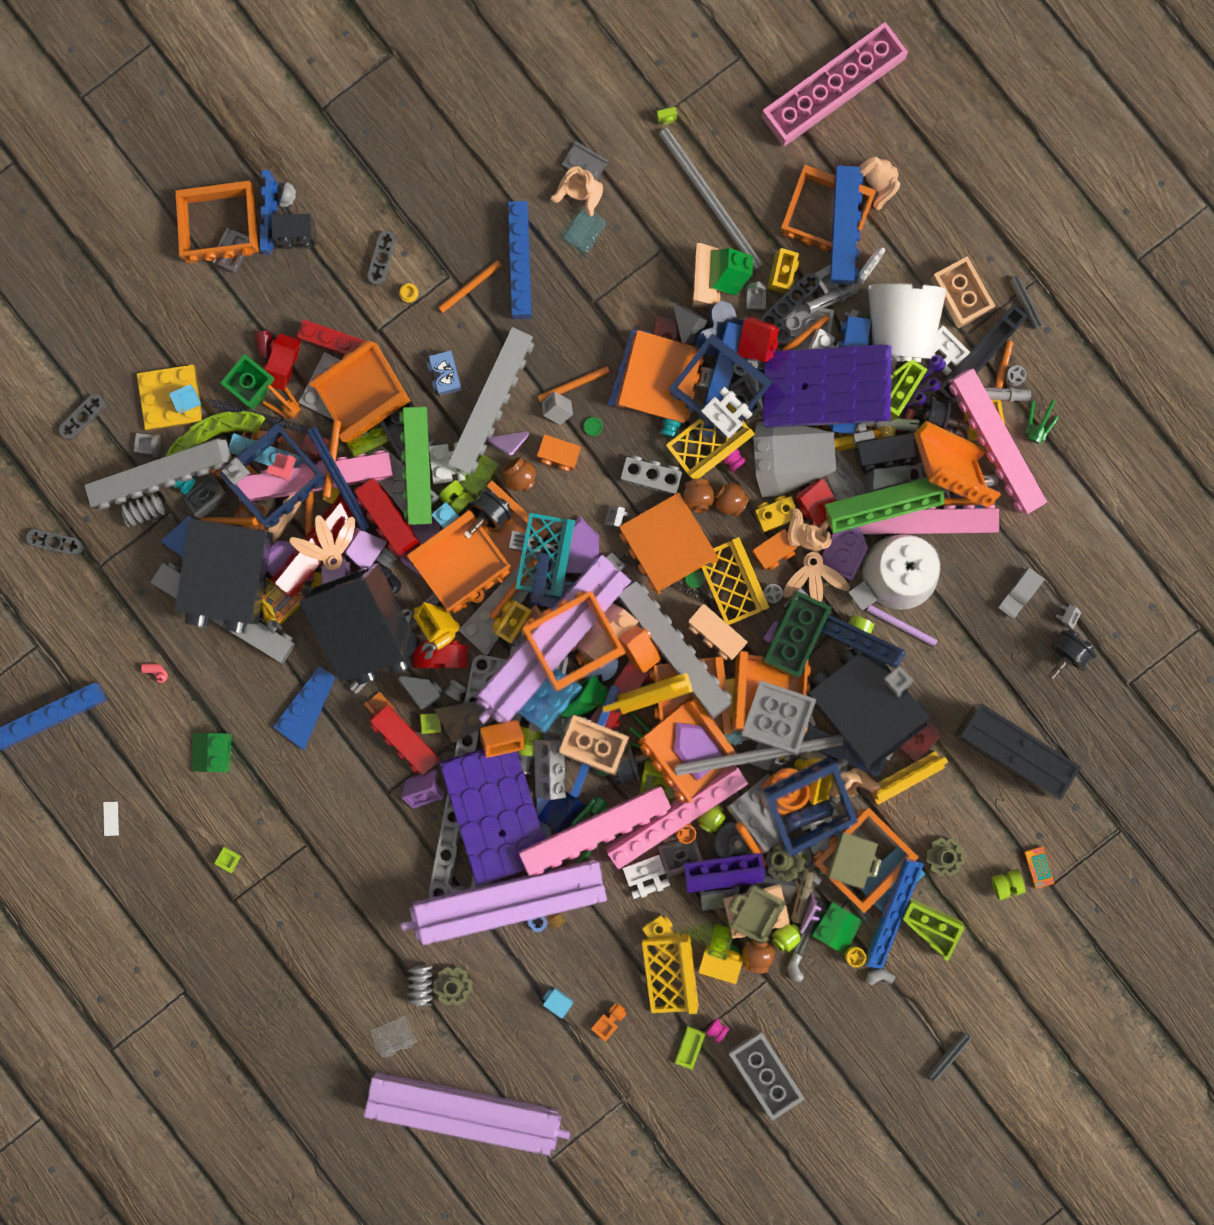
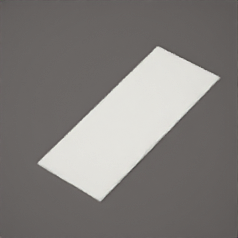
(111, 819)

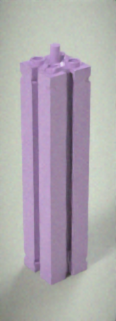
(555, 638)
(506, 902)
(464, 1113)

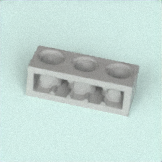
(657, 484)
(549, 769)

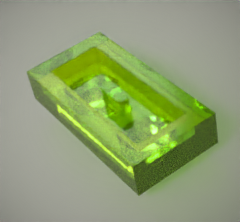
(363, 444)
(482, 475)
(720, 942)

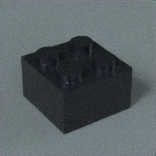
(294, 230)

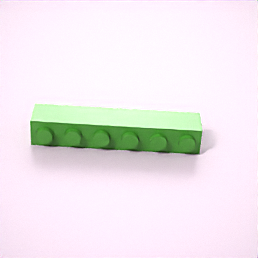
(417, 465)
(883, 504)

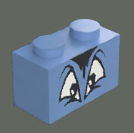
(444, 372)

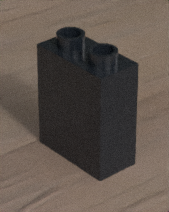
(223, 574)
(360, 625)
(865, 709)

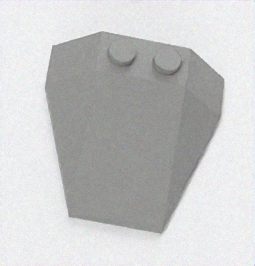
(791, 457)

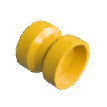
(855, 956)

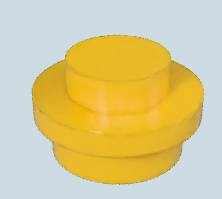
(408, 293)

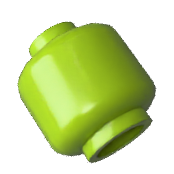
(712, 819)
(786, 937)

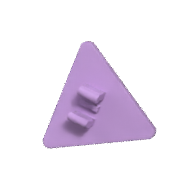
(510, 442)
(809, 912)

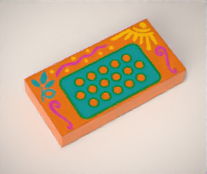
(1038, 867)

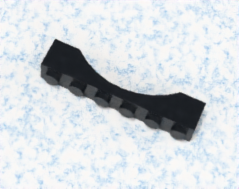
(986, 347)

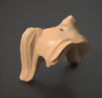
(882, 178)
(579, 185)
(807, 535)
(854, 778)

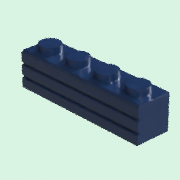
(540, 578)
(809, 815)

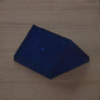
(561, 812)

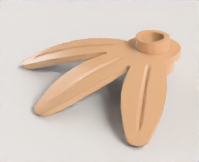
(325, 538)
(814, 573)

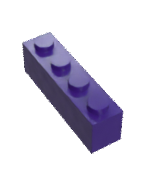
(724, 872)

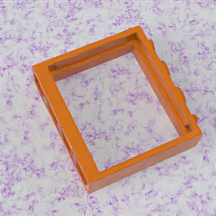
(828, 180)
(209, 193)
(604, 624)
(886, 882)

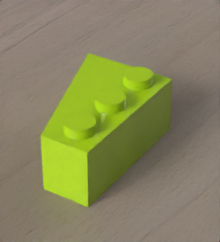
(903, 385)
(934, 926)

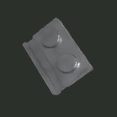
(586, 159)
(231, 238)

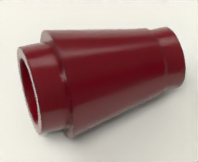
(263, 341)

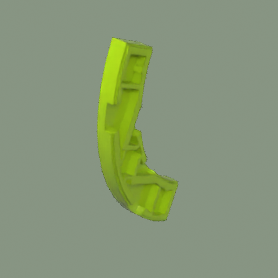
(216, 425)

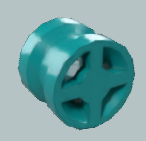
(670, 428)
(184, 486)

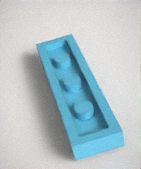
(240, 444)

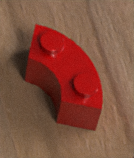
(283, 355)
(449, 656)

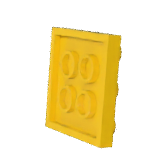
(155, 398)

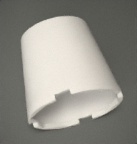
(905, 319)
(886, 572)

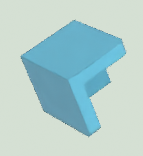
(185, 399)

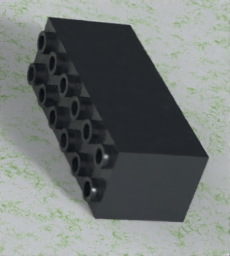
(1017, 751)

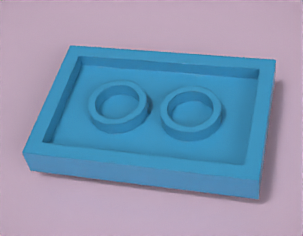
(546, 704)
(886, 866)

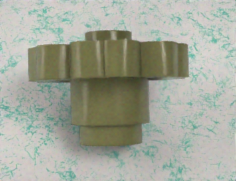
(945, 856)
(783, 866)
(453, 986)

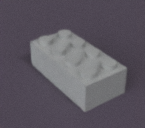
(766, 1075)

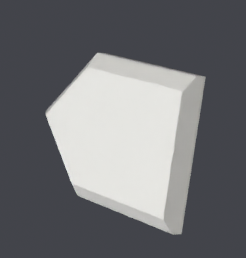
(869, 266)

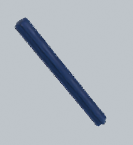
(338, 478)

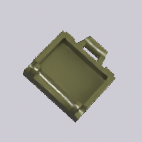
(853, 860)
(757, 913)

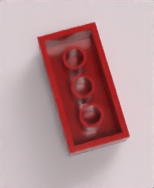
(388, 518)

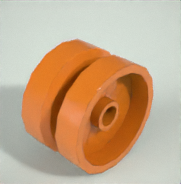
(792, 801)

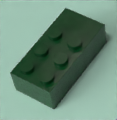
(796, 634)

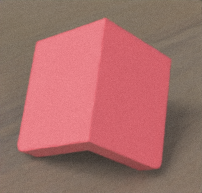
(281, 467)

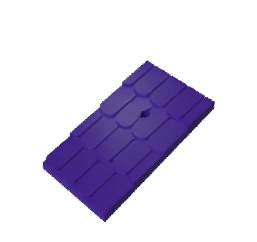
(828, 386)
(491, 798)

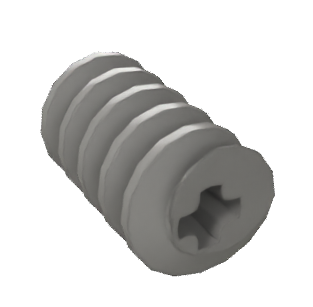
(142, 510)
(420, 985)

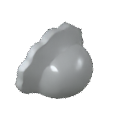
(287, 195)

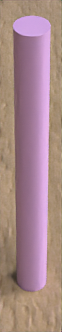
(901, 625)

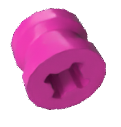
(734, 460)
(717, 1030)

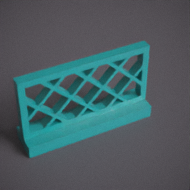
(562, 553)

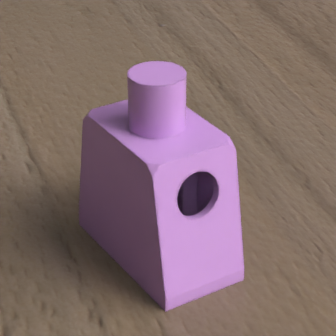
(363, 548)

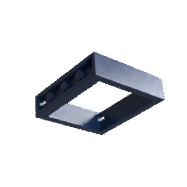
(692, 405)
(252, 453)
(796, 782)

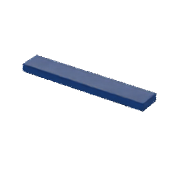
(722, 370)
(601, 722)
(893, 913)

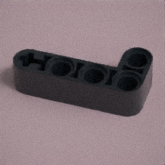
(791, 305)

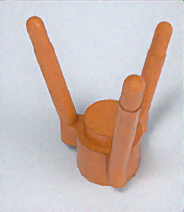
(290, 408)

